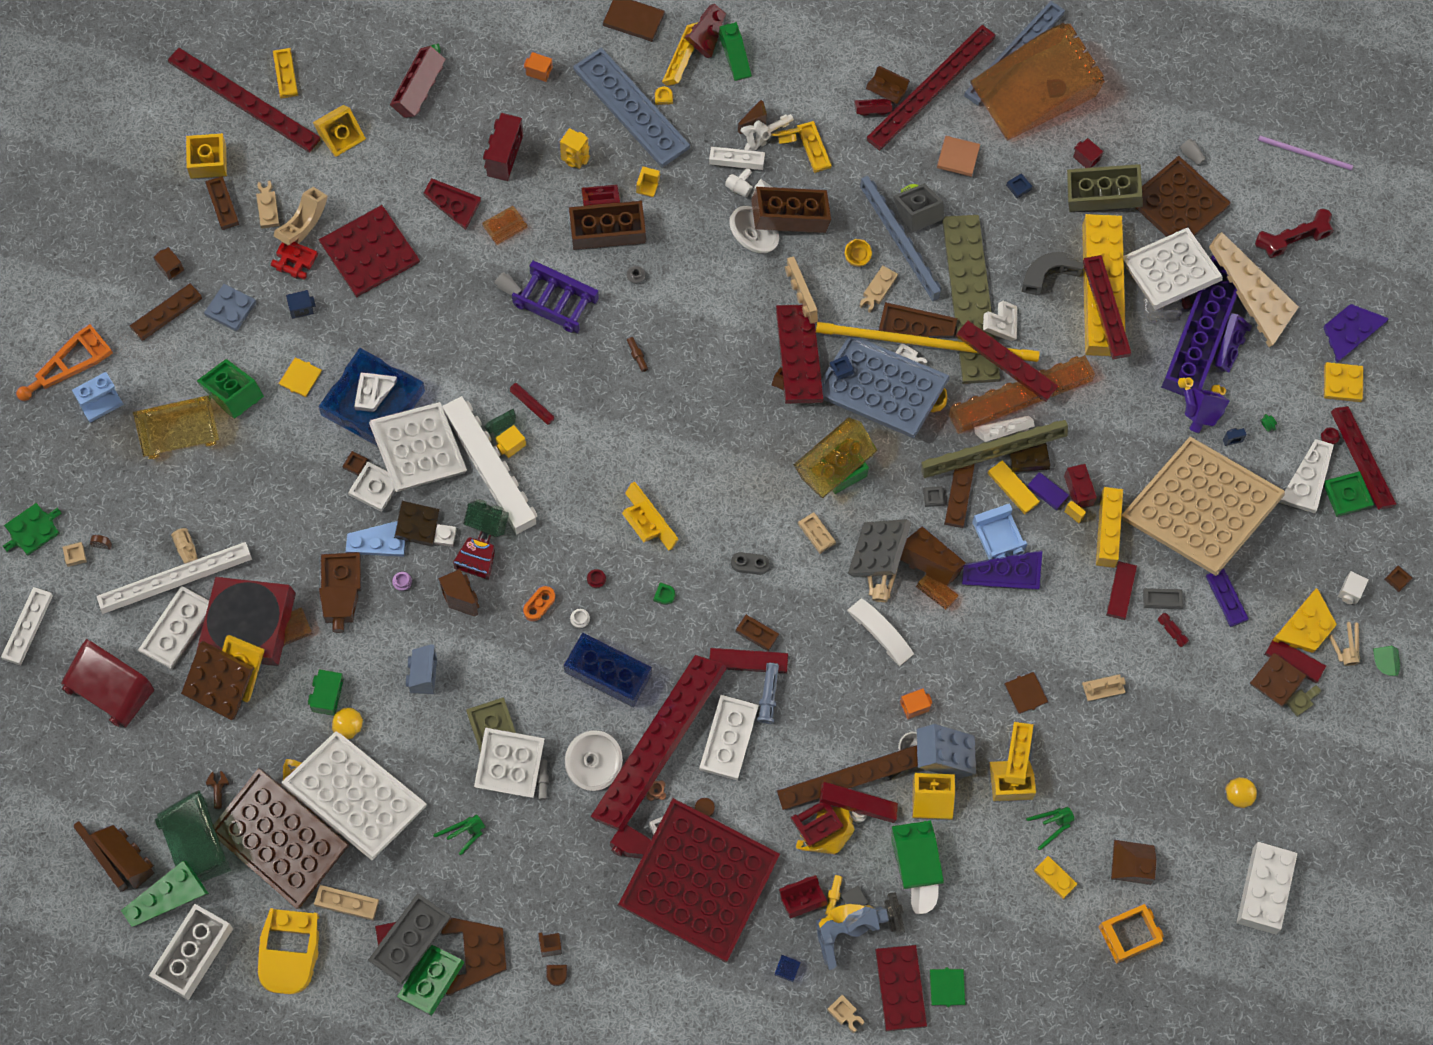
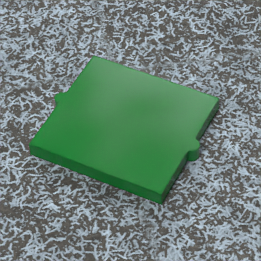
(947, 987)

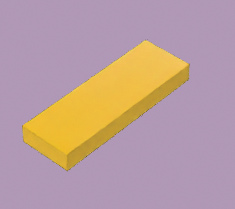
(285, 73)
(814, 147)
(1013, 487)

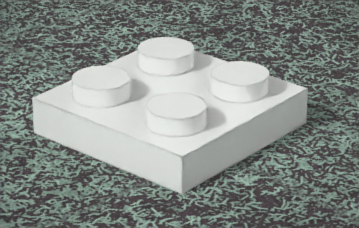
(373, 487)

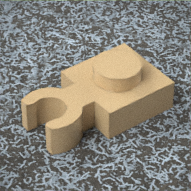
(843, 1011)

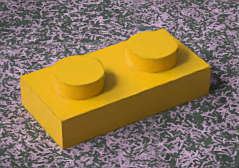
(1055, 877)

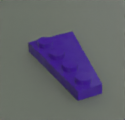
(1009, 571)

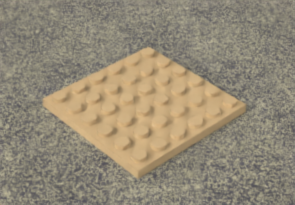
(1203, 505)

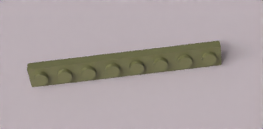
(994, 449)

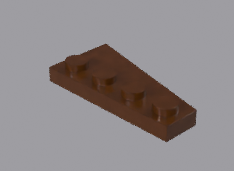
(916, 322)

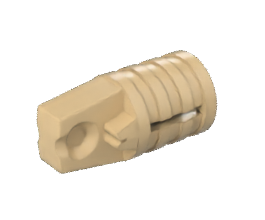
(184, 545)

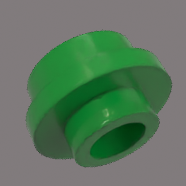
(1268, 422)

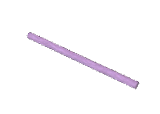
(1305, 153)

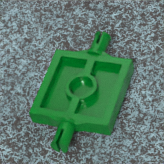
(31, 529)

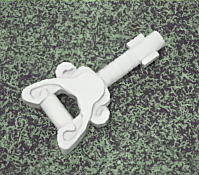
(763, 132)

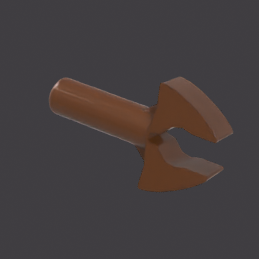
(217, 788)

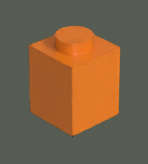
(538, 66)
(916, 703)

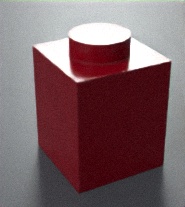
(1087, 153)

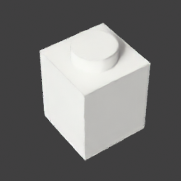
(1352, 588)

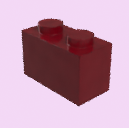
(1080, 486)

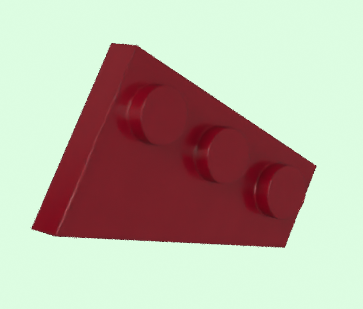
(452, 201)

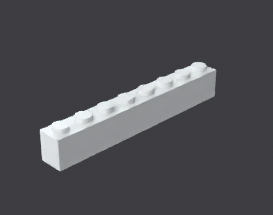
(489, 465)

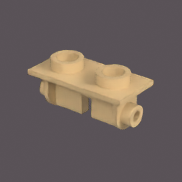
(1104, 687)

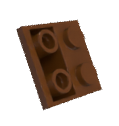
(458, 593)

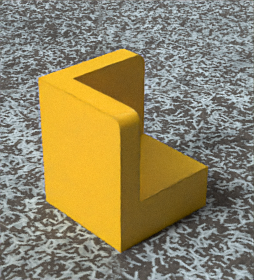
(648, 181)

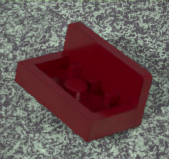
(802, 896)

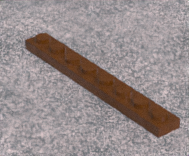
(849, 776)

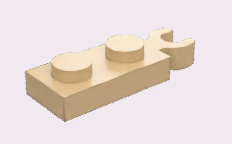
(267, 206)
(878, 287)

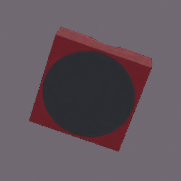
(249, 612)

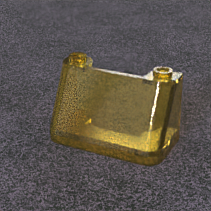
(176, 426)

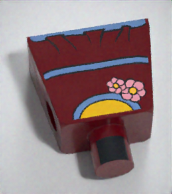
(476, 556)

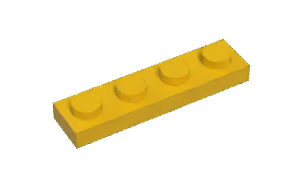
(679, 60)
(1019, 753)

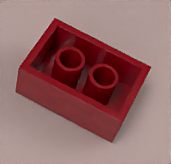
(503, 146)

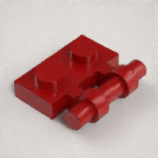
(297, 254)

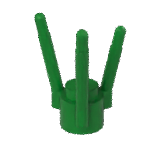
(1060, 816)
(472, 825)

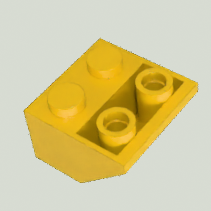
(1010, 791)
(933, 796)

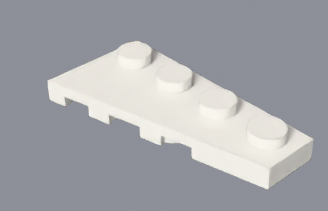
(1308, 481)

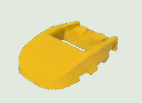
(284, 970)

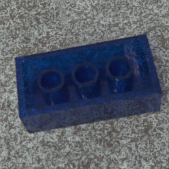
(608, 669)

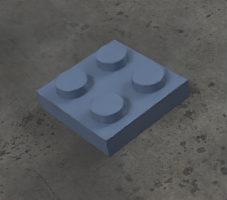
(230, 307)

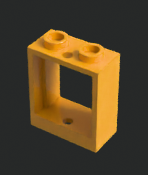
(1113, 942)

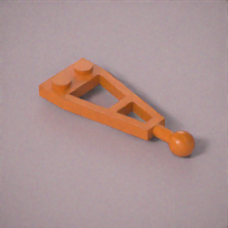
(92, 343)

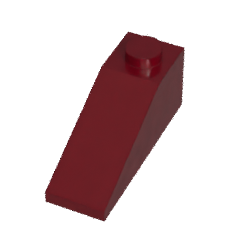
(629, 843)

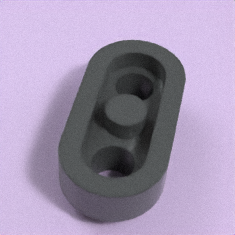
(750, 563)

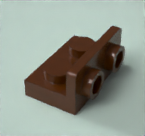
(888, 84)

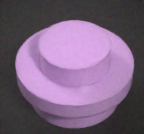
(402, 581)

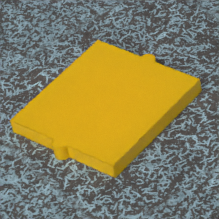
(300, 377)

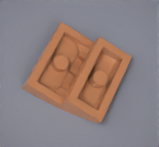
(958, 156)

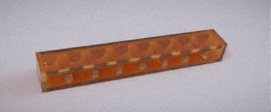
(1016, 396)

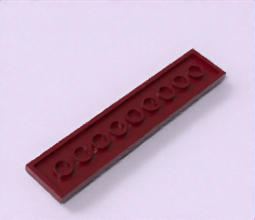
(658, 743)

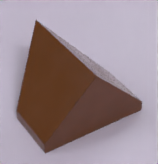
(757, 113)

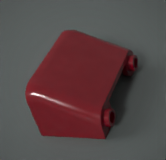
(107, 683)

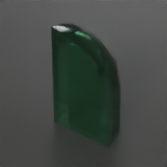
(501, 423)

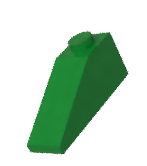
(734, 51)

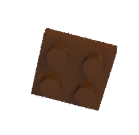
(341, 570)
(1278, 680)

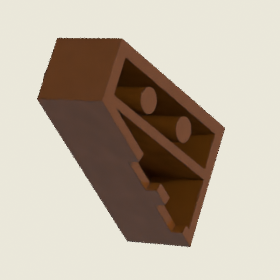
(931, 556)

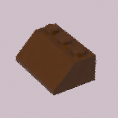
(124, 855)

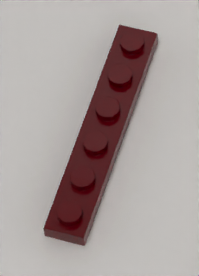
(1107, 307)
(1007, 361)
(1363, 458)

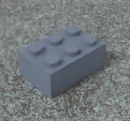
(946, 751)

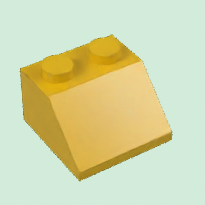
(339, 130)

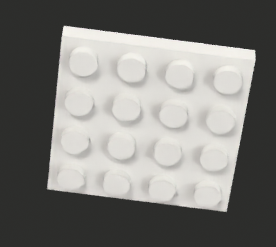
(1171, 268)
(418, 446)

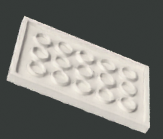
(354, 795)

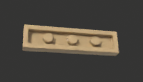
(803, 294)

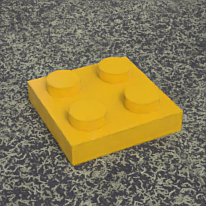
(1343, 382)

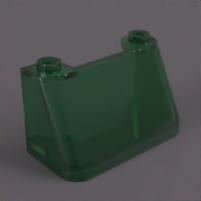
(193, 836)

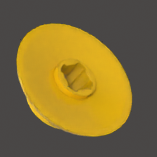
(786, 136)

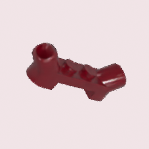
(1277, 244)

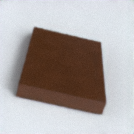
(634, 18)

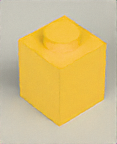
(510, 441)

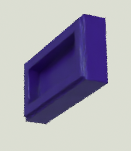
(1047, 491)

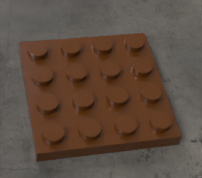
(1180, 199)

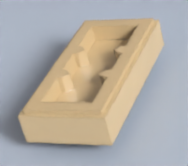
(816, 533)

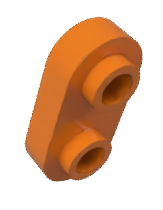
(538, 604)

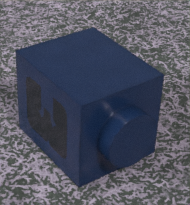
(300, 304)

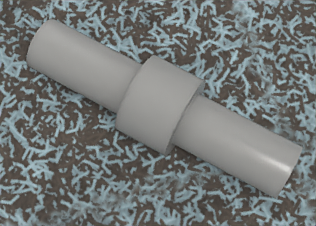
(543, 780)

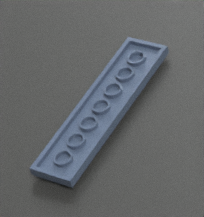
(631, 107)

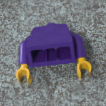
(1202, 405)

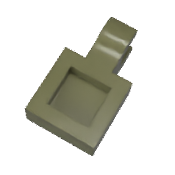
(1301, 701)

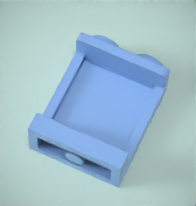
(97, 397)
(999, 532)

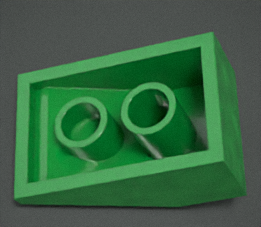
(231, 388)
(917, 854)

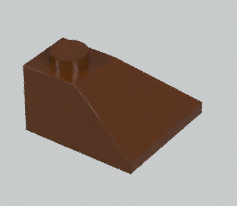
(1133, 862)

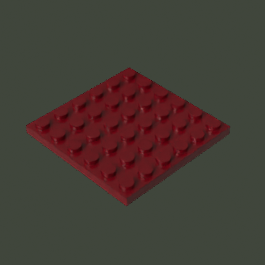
(699, 880)

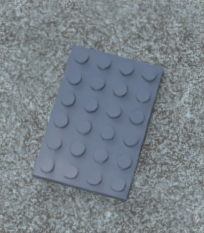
(884, 386)

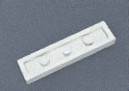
(27, 626)

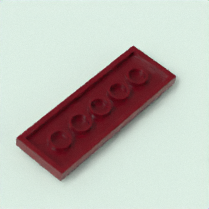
(798, 356)

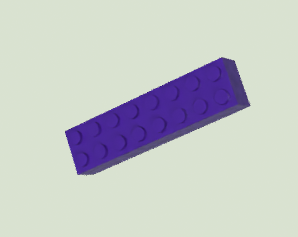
(1201, 334)

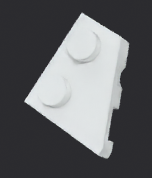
(372, 390)

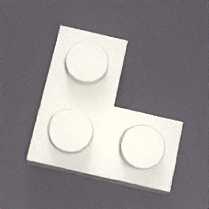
(1003, 324)

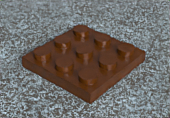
(217, 680)

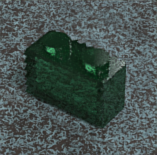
(486, 518)

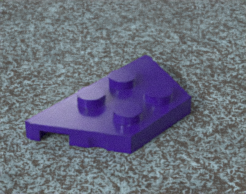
(1351, 328)

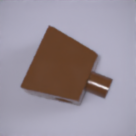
(339, 606)

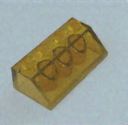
(835, 457)

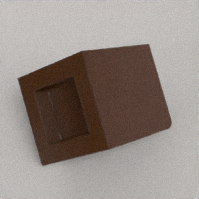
(550, 944)

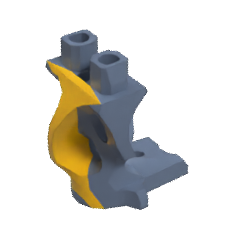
(848, 919)

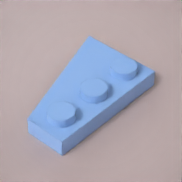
(376, 541)

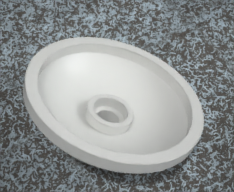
(745, 233)
(604, 764)

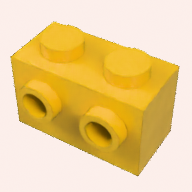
(574, 148)

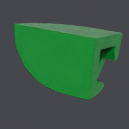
(1387, 660)

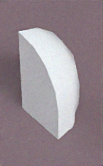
(924, 898)

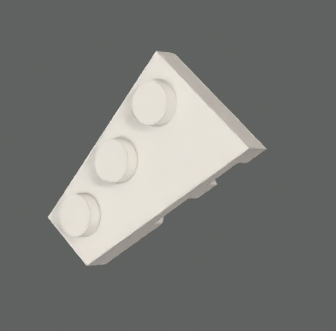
(1003, 428)

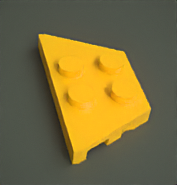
(1308, 625)

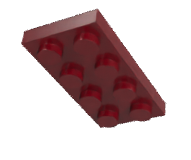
(900, 988)

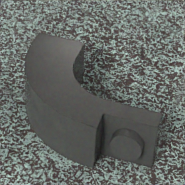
(1047, 265)

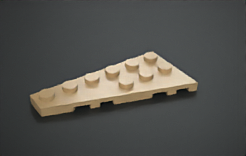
(1257, 292)

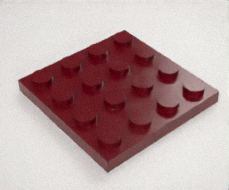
(369, 251)

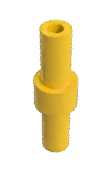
(834, 894)

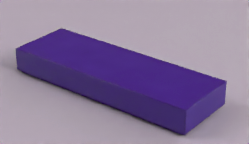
(1227, 598)

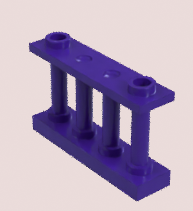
(555, 279)

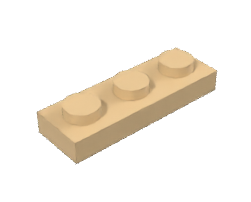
(346, 902)

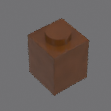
(168, 263)

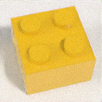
(206, 156)

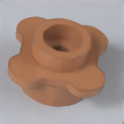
(659, 785)

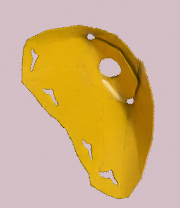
(836, 841)

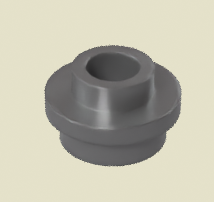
(635, 279)

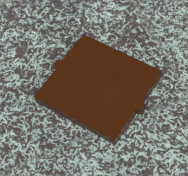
(1026, 692)

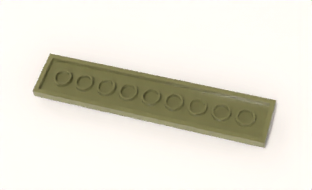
(969, 290)

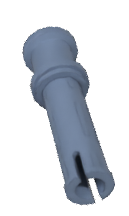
(767, 702)

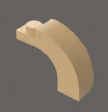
(304, 219)

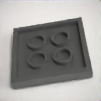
(879, 548)

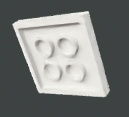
(509, 762)

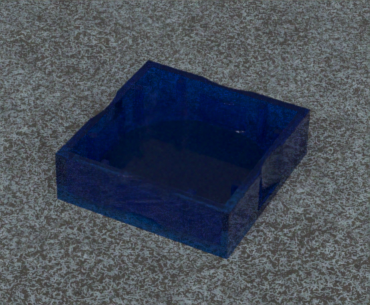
(340, 400)

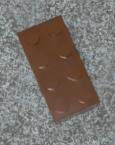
(791, 209)
(607, 225)

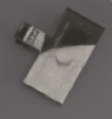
(894, 911)

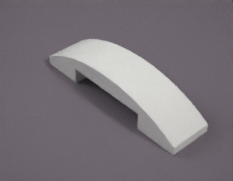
(881, 630)

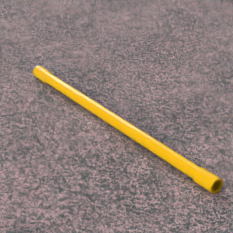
(828, 328)

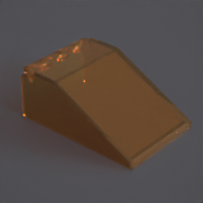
(1039, 81)

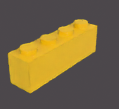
(1109, 527)

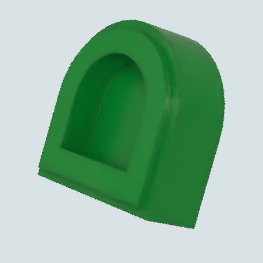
(665, 594)

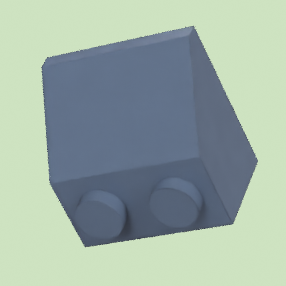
(422, 670)

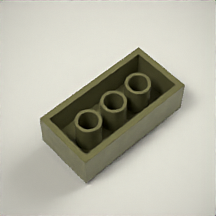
(1104, 188)

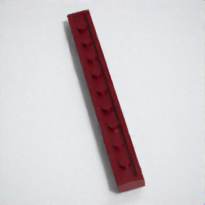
(930, 87)
(244, 100)

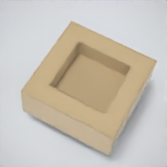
(74, 554)

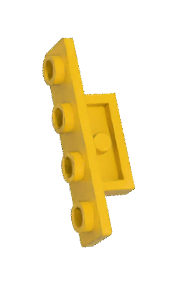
(646, 519)

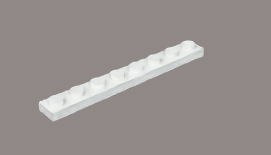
(174, 577)

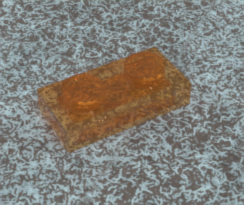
(937, 591)

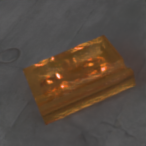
(504, 225)
(297, 627)

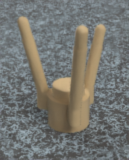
(881, 591)
(1350, 655)

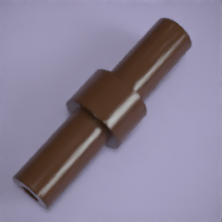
(637, 354)

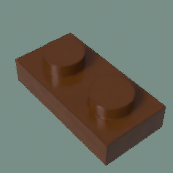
(757, 632)

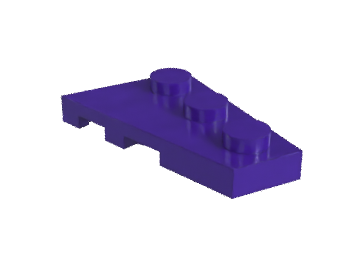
(1233, 337)

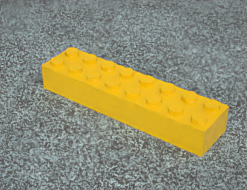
(1102, 237)

